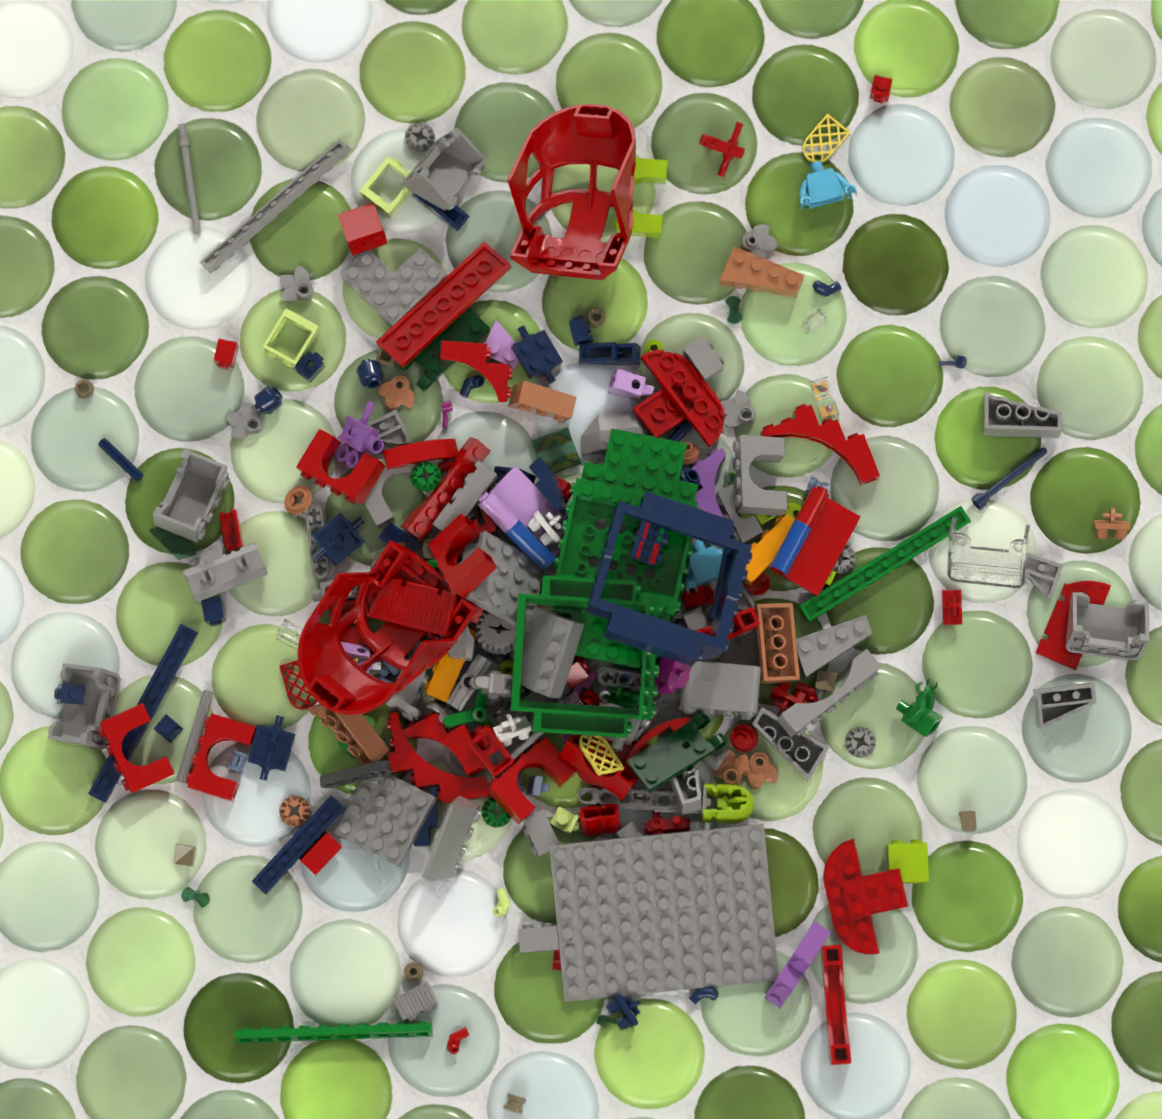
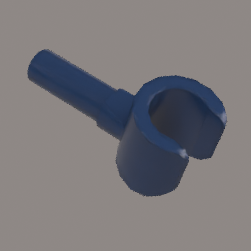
(959, 363)

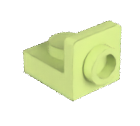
(565, 821)

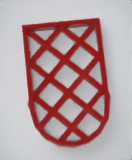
(282, 667)

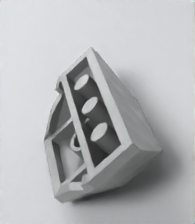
(597, 435)

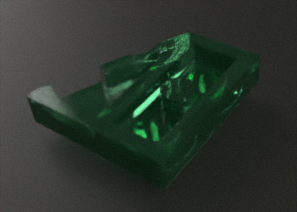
(179, 546)

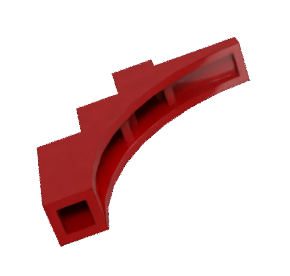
(829, 434)
(425, 774)

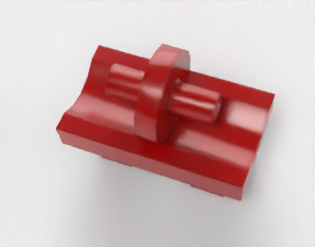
(951, 607)
(785, 700)

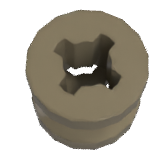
(514, 1103)

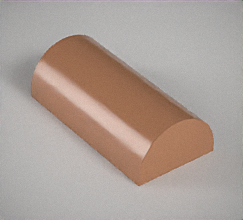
(777, 643)

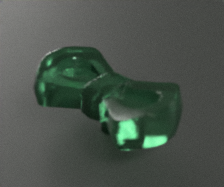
(733, 303)
(189, 894)

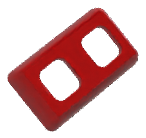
(495, 746)

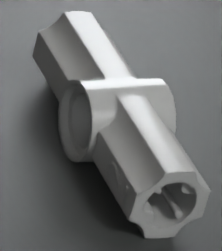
(462, 693)

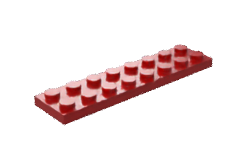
(443, 304)

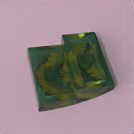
(557, 450)

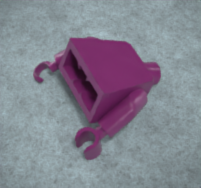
(671, 675)

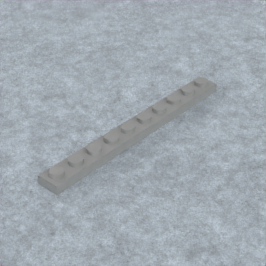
(273, 207)

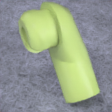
(503, 904)

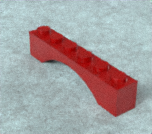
(423, 517)
(835, 1005)

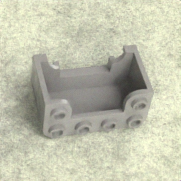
(192, 496)
(721, 689)

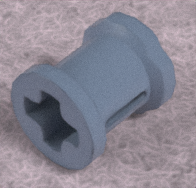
(232, 766)

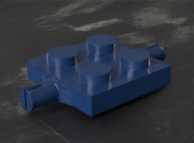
(537, 354)
(337, 539)
(271, 748)

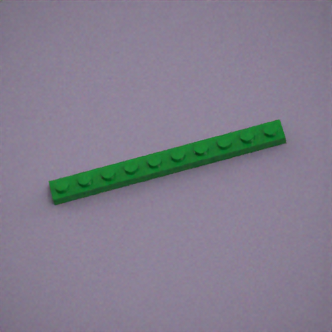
(883, 565)
(342, 1032)

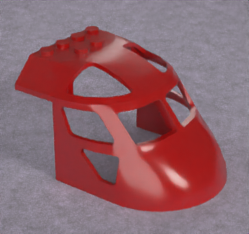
(568, 137)
(328, 669)

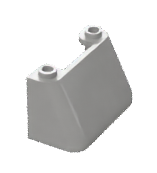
(445, 169)
(1107, 629)
(100, 700)

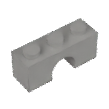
(745, 529)

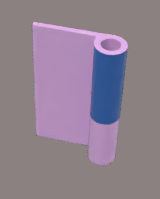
(512, 506)

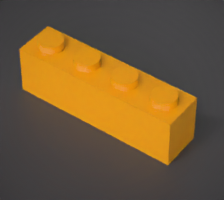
(766, 549)
(445, 677)

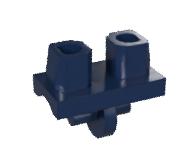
(619, 1003)

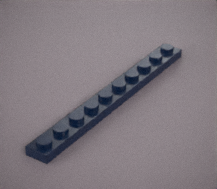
(151, 699)

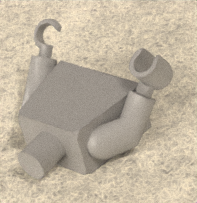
(639, 728)

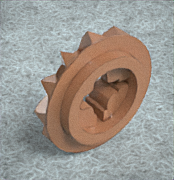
(291, 503)
(304, 811)

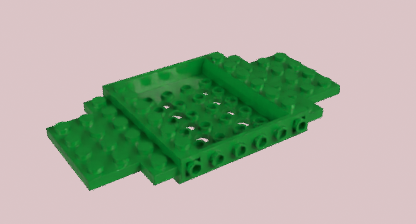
(630, 468)

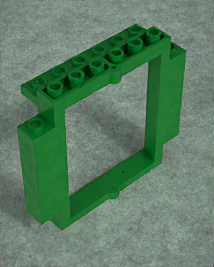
(585, 718)

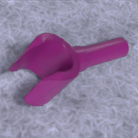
(446, 407)

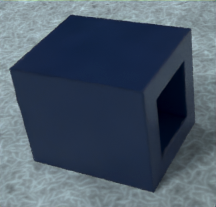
(213, 610)

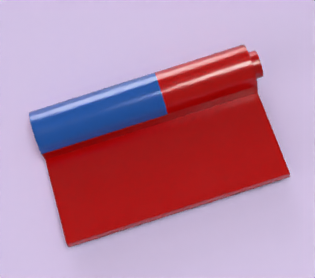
(814, 541)

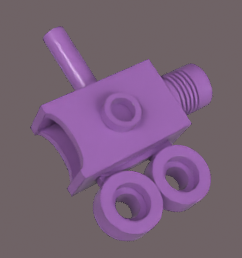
(358, 436)

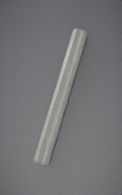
(195, 734)

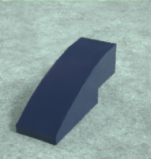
(455, 217)
(610, 353)
(549, 484)
(423, 837)

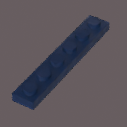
(298, 845)

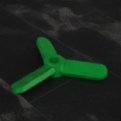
(470, 715)

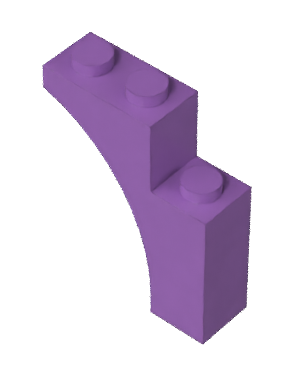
(707, 472)
(797, 964)

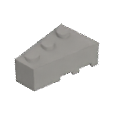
(1060, 701)

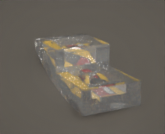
(824, 398)

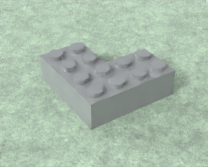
(388, 292)

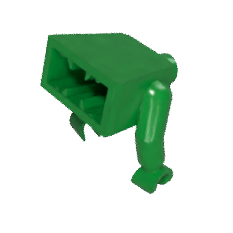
(920, 713)

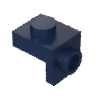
(69, 694)

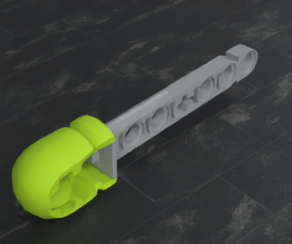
(735, 805)

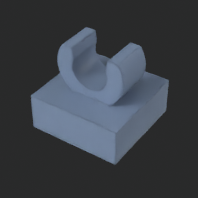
(388, 669)
(536, 786)

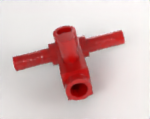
(729, 149)
(658, 825)

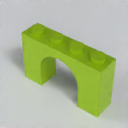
(647, 224)

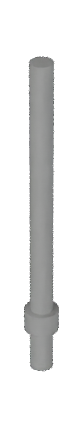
(184, 144)

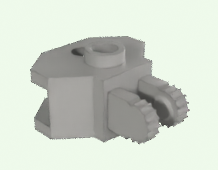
(492, 684)

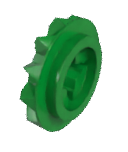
(433, 480)
(490, 818)

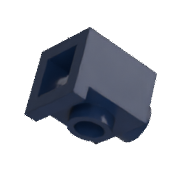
(580, 331)
(310, 373)
(168, 728)

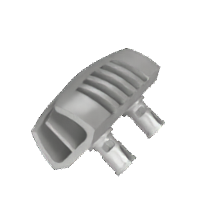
(225, 572)

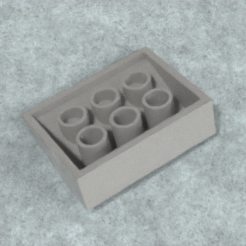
(549, 652)
(451, 839)

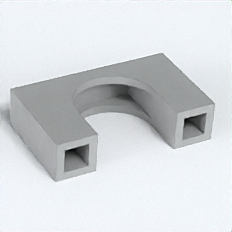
(749, 497)
(375, 501)

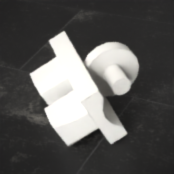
(550, 534)
(511, 728)

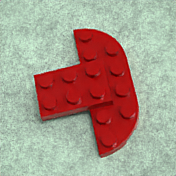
(681, 398)
(858, 897)

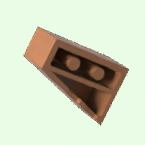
(542, 401)

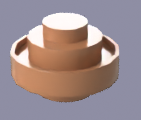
(691, 455)

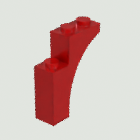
(476, 356)
(456, 740)

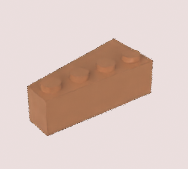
(759, 274)

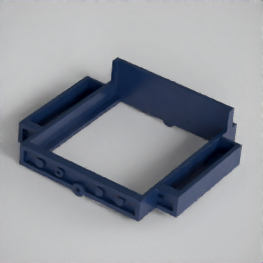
(657, 634)

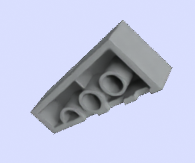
(1017, 419)
(466, 499)
(824, 646)
(800, 751)
(687, 788)

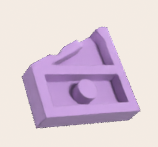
(500, 345)

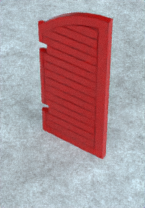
(415, 606)
(1055, 646)

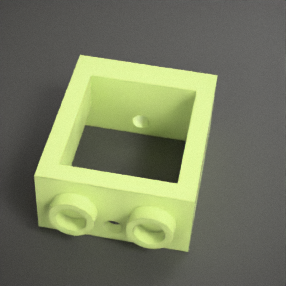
(379, 203)
(302, 323)

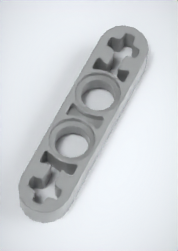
(312, 545)

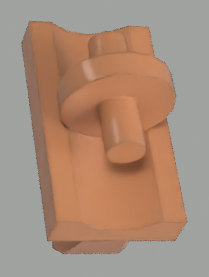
(1102, 526)

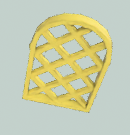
(847, 132)
(594, 764)

